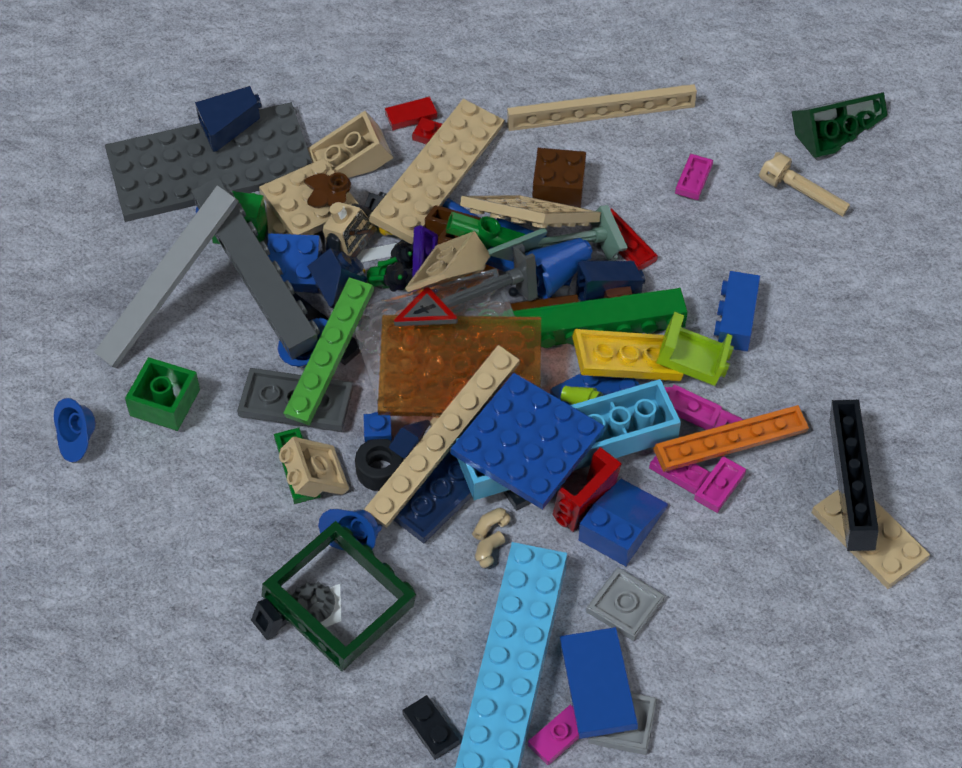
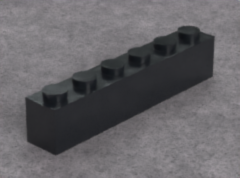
(853, 476)

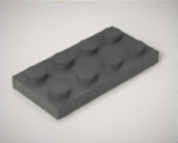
(269, 392)

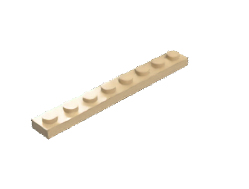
(601, 107)
(442, 436)

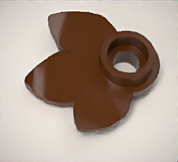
(327, 189)

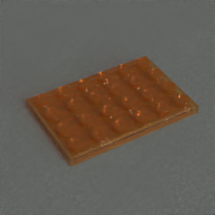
(432, 363)

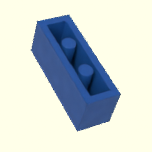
(737, 309)

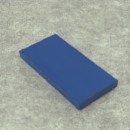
(598, 683)

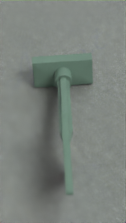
(604, 232)

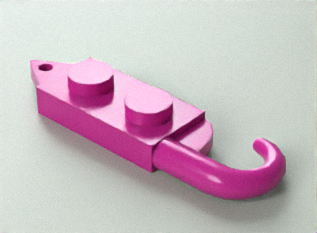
(698, 409)

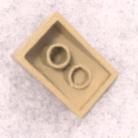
(353, 147)
(451, 262)

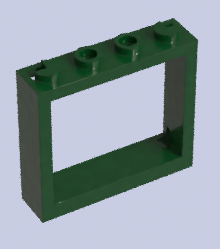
(309, 626)

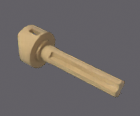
(780, 171)

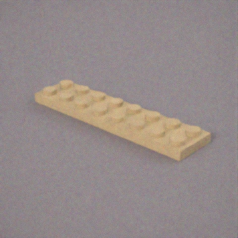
(436, 170)

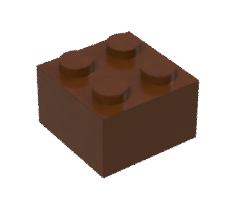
(559, 176)

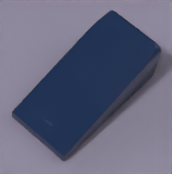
(408, 438)

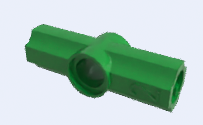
(486, 228)

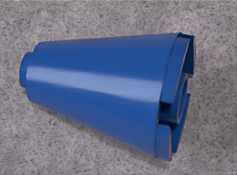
(558, 264)

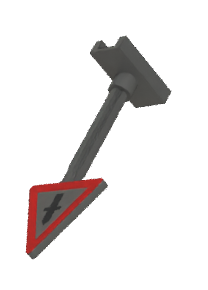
(430, 309)

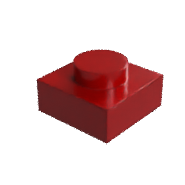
(425, 130)

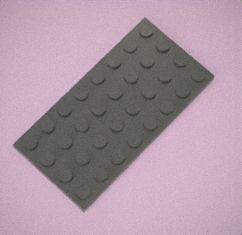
(162, 168)

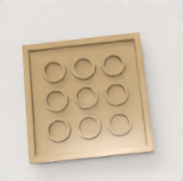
(524, 208)

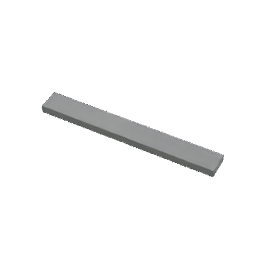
(166, 276)

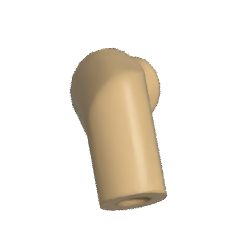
(485, 549)

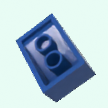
(621, 521)

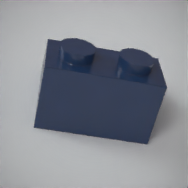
(333, 271)

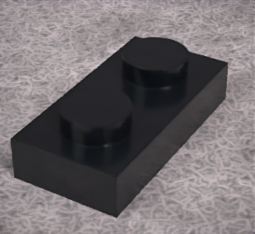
(430, 727)

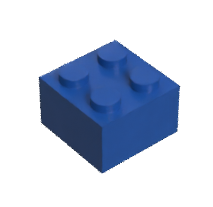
(293, 256)

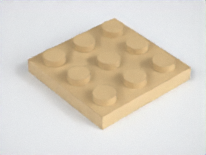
(289, 198)

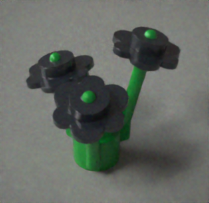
(392, 276)

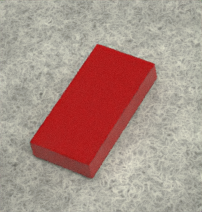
(410, 113)

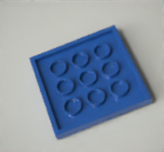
(527, 440)

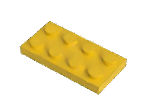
(621, 355)

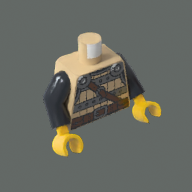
(349, 228)

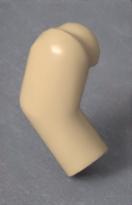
(489, 519)

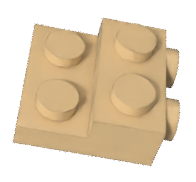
(313, 467)

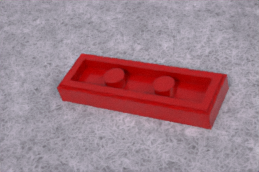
(637, 249)

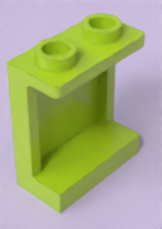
(694, 353)

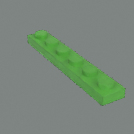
(329, 351)

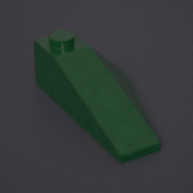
(831, 125)

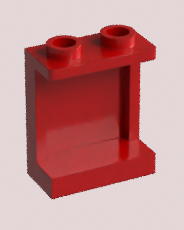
(602, 475)

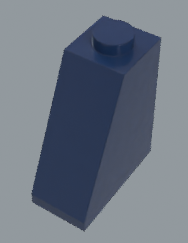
(228, 115)
(599, 276)

